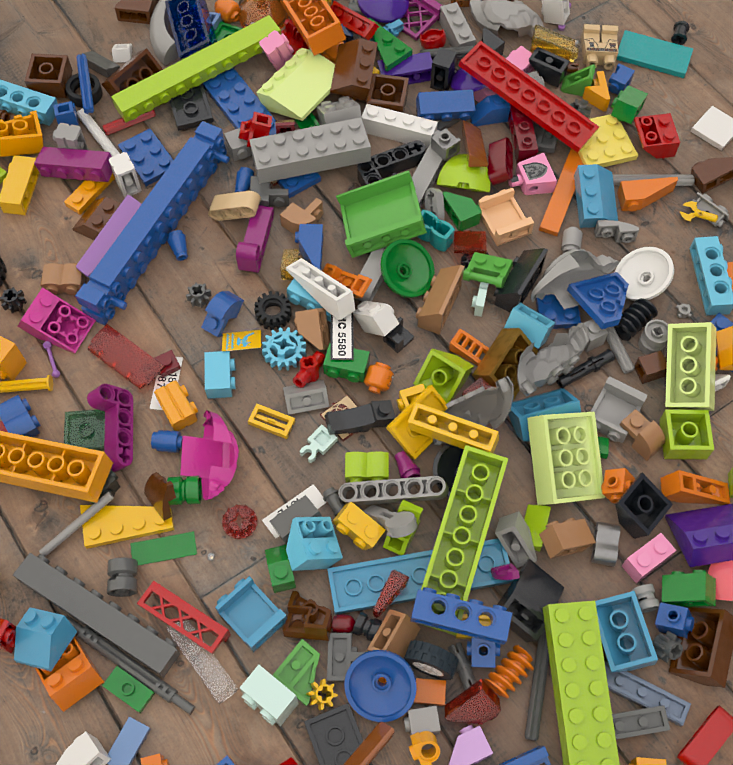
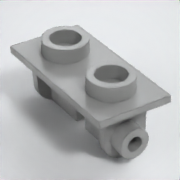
(705, 204)

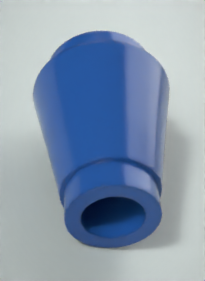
(243, 179)
(178, 244)

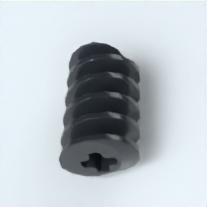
(635, 318)

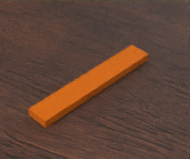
(561, 196)

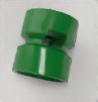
(186, 490)

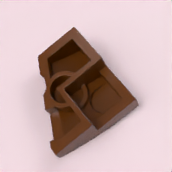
(159, 493)
(307, 619)

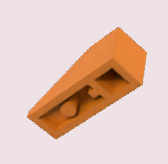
(638, 194)
(692, 488)

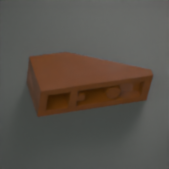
(712, 173)

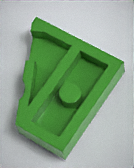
(299, 671)

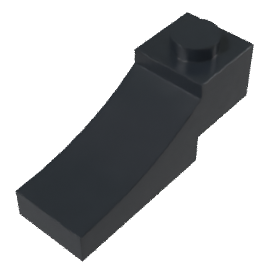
(360, 418)

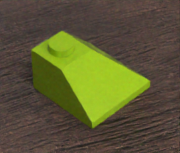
(445, 373)

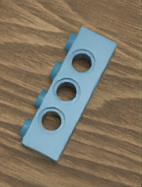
(22, 101)
(712, 275)

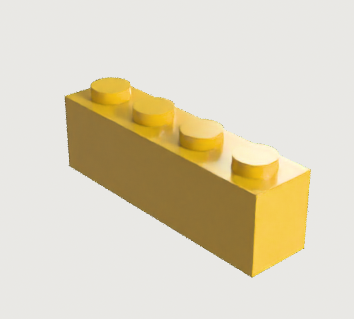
(452, 429)

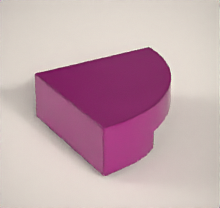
(505, 572)

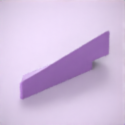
(108, 235)

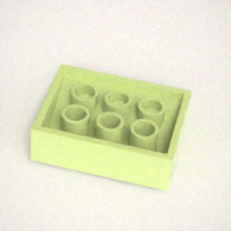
(298, 85)
(565, 457)

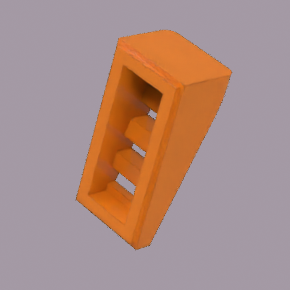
(467, 340)

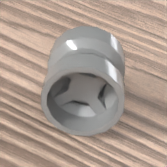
(646, 598)

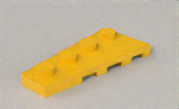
(122, 523)

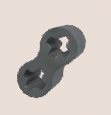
(606, 546)

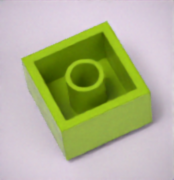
(687, 434)

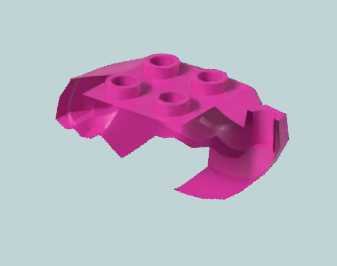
(212, 456)

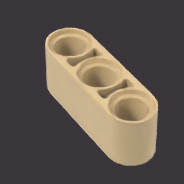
(234, 205)

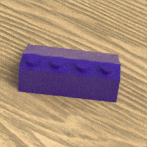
(704, 534)

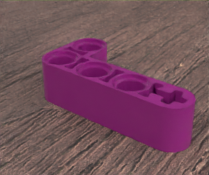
(251, 251)
(118, 422)

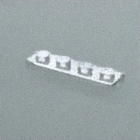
(205, 664)

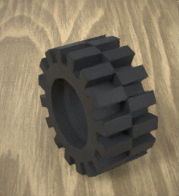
(272, 320)

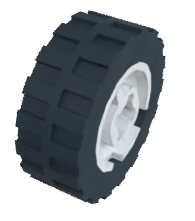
(431, 660)

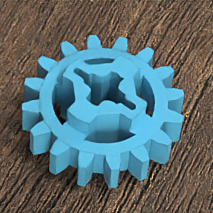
(286, 351)

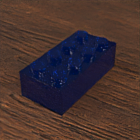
(190, 26)

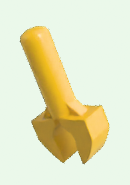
(698, 213)

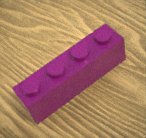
(74, 164)

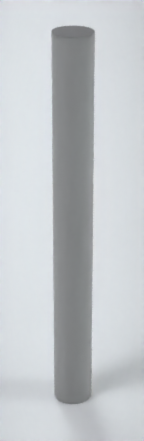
(76, 524)

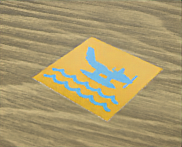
(241, 340)

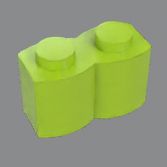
(366, 466)

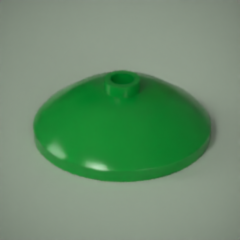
(413, 262)

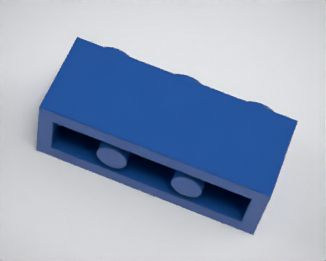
(446, 105)

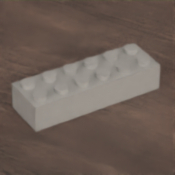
(310, 150)

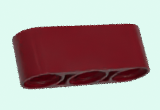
(500, 161)

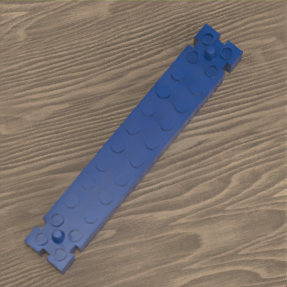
(152, 223)

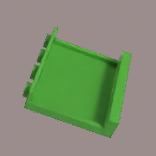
(381, 214)

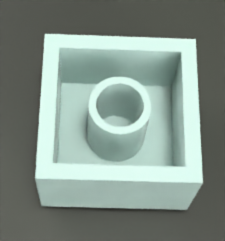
(269, 696)

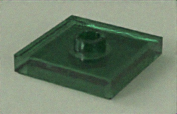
(85, 429)

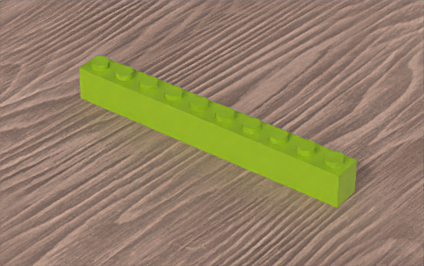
(193, 70)

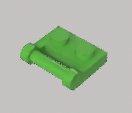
(488, 269)

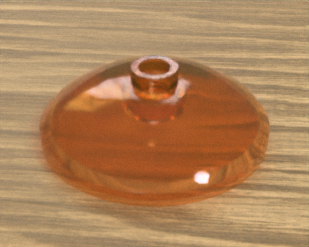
(255, 10)

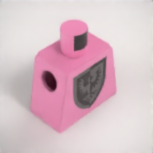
(534, 176)

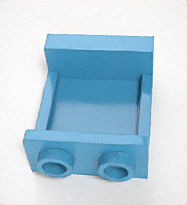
(250, 613)

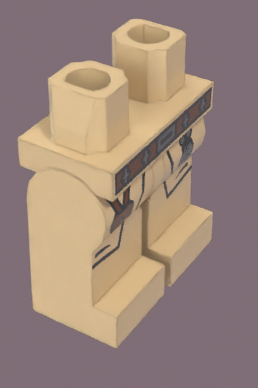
(600, 48)

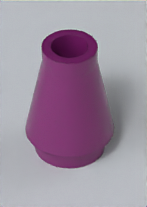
(406, 466)

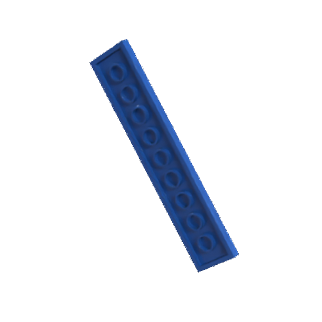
(238, 105)

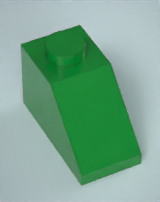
(461, 210)
(280, 569)

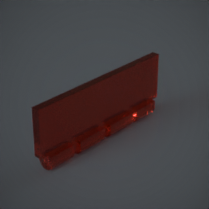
(125, 357)

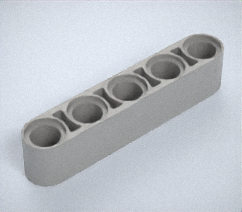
(383, 487)

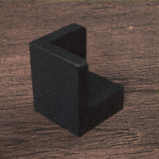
(398, 337)

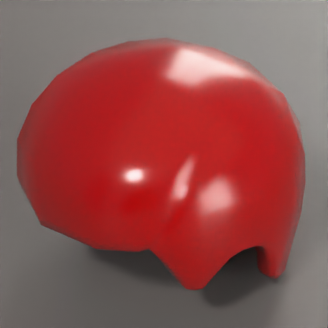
(433, 39)

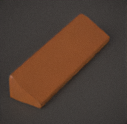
(474, 145)
(371, 745)

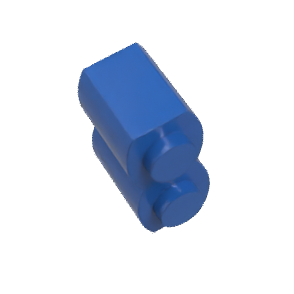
(17, 418)

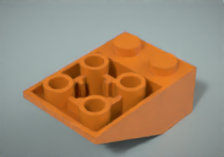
(71, 677)

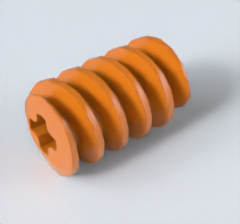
(510, 671)

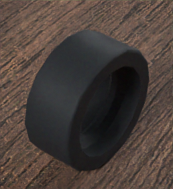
(73, 84)

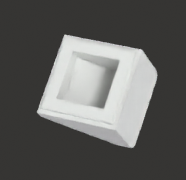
(122, 52)
(721, 381)

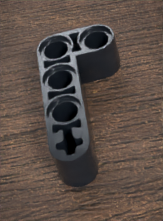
(390, 162)

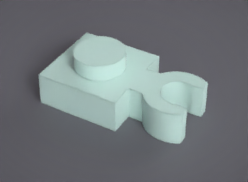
(478, 301)
(320, 442)

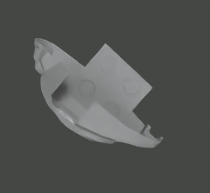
(508, 14)
(571, 268)
(551, 360)
(484, 405)

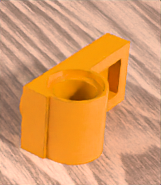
(427, 756)

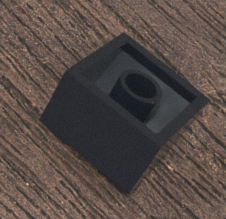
(641, 507)

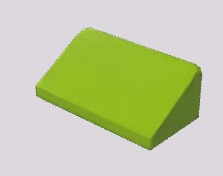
(537, 519)

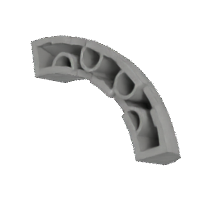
(161, 41)

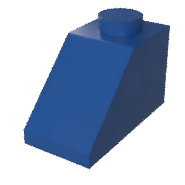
(491, 111)

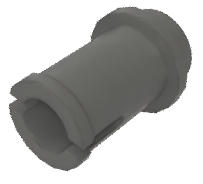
(333, 499)

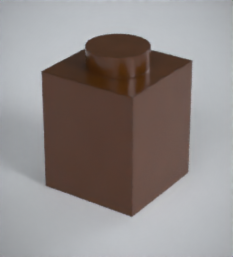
(651, 367)

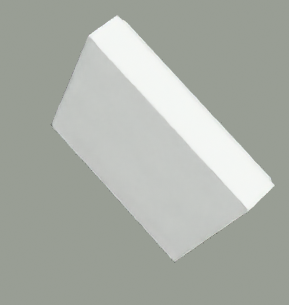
(714, 128)

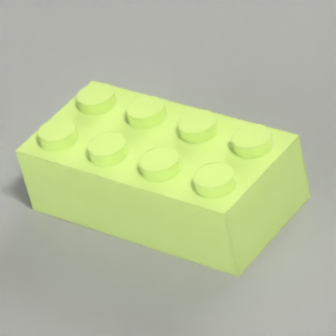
(691, 366)

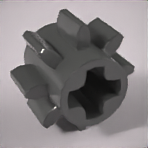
(581, 106)
(198, 295)
(667, 646)

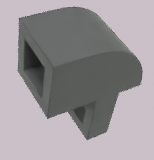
(269, 196)

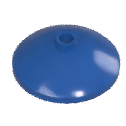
(375, 699)

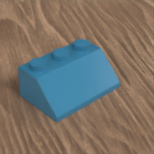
(594, 195)
(548, 403)
(624, 633)

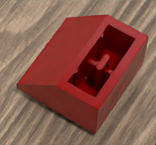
(658, 135)

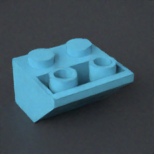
(312, 544)

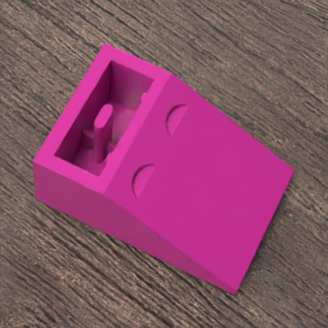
(56, 321)

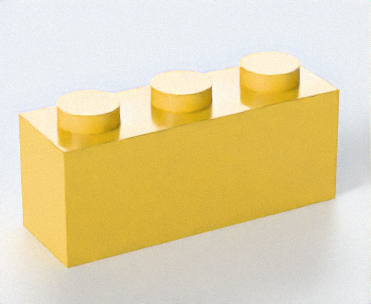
(19, 185)

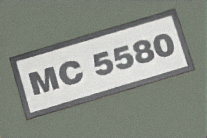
(342, 338)

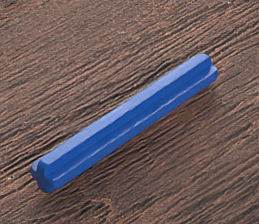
(85, 85)

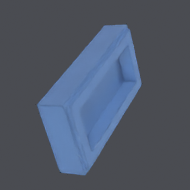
(128, 742)

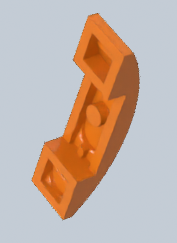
(357, 284)

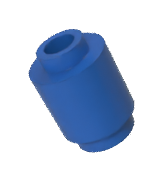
(167, 441)

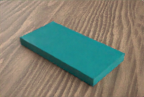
(654, 54)

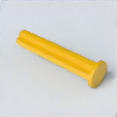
(27, 384)

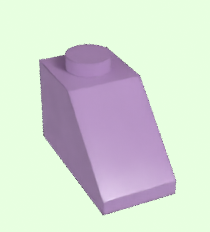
(470, 747)

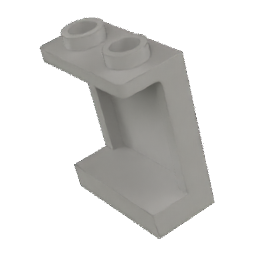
(614, 405)

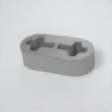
(434, 202)

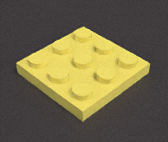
(608, 145)

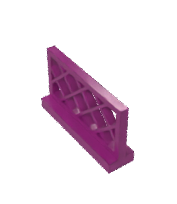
(428, 7)

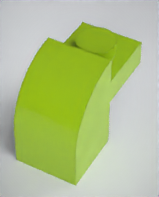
(401, 544)

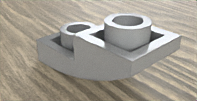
(621, 231)

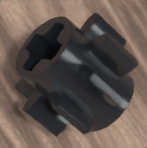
(13, 300)

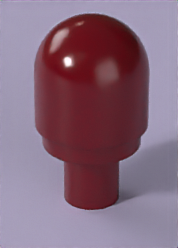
(343, 623)

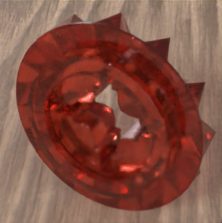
(248, 526)

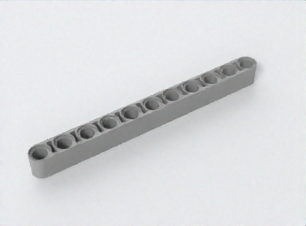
(423, 179)

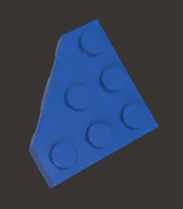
(601, 298)

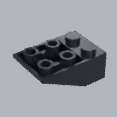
(527, 598)

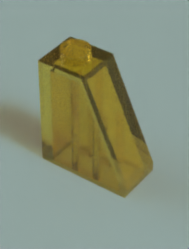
(554, 43)

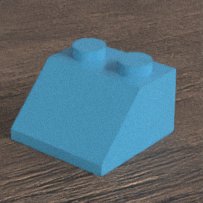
(42, 638)

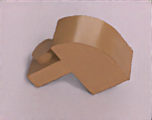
(295, 215)
(647, 435)

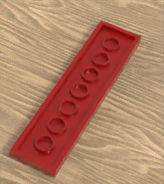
(528, 96)

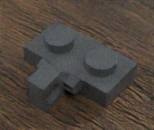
(340, 656)

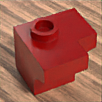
(256, 127)

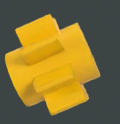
(326, 689)

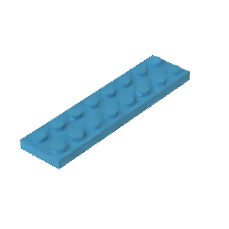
(360, 584)

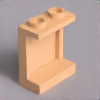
(504, 217)

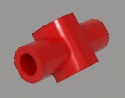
(309, 369)

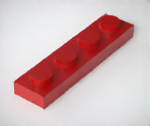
(354, 22)

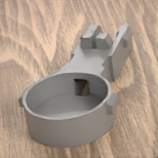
(397, 524)

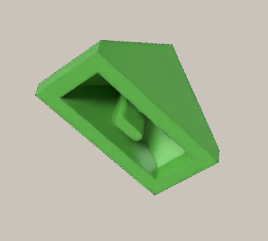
(577, 81)

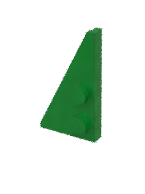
(390, 48)

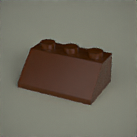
(354, 68)
(133, 71)
(706, 648)

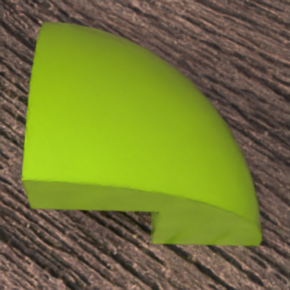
(459, 175)

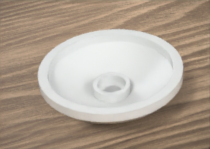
(644, 265)

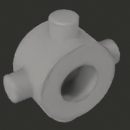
(683, 311)

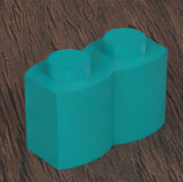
(439, 232)

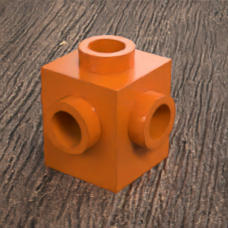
(616, 483)

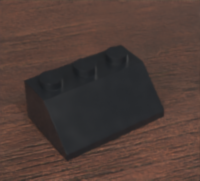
(521, 278)

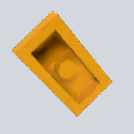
(598, 93)

